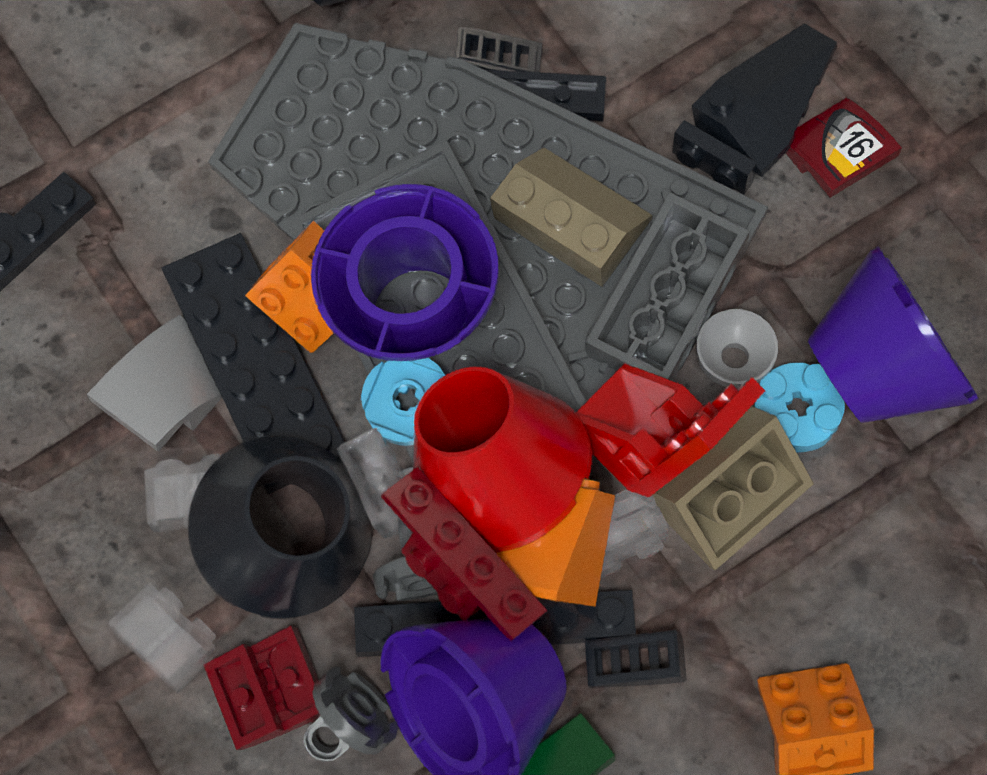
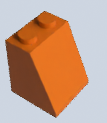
(570, 557)

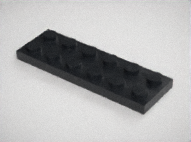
(247, 351)

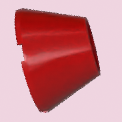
(520, 477)

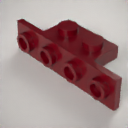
(457, 558)

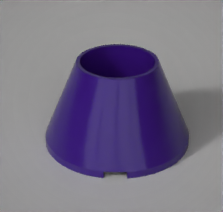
(396, 234)
(885, 348)
(472, 695)

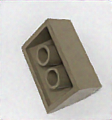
(568, 214)
(734, 488)

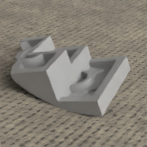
(159, 385)

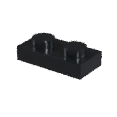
(713, 157)

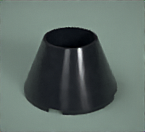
(249, 570)

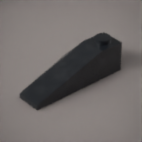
(766, 96)

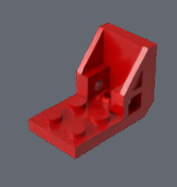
(655, 428)

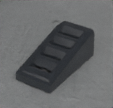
(487, 41)
(634, 643)

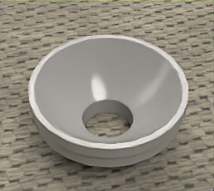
(736, 330)

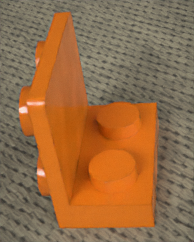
(287, 293)
(818, 722)

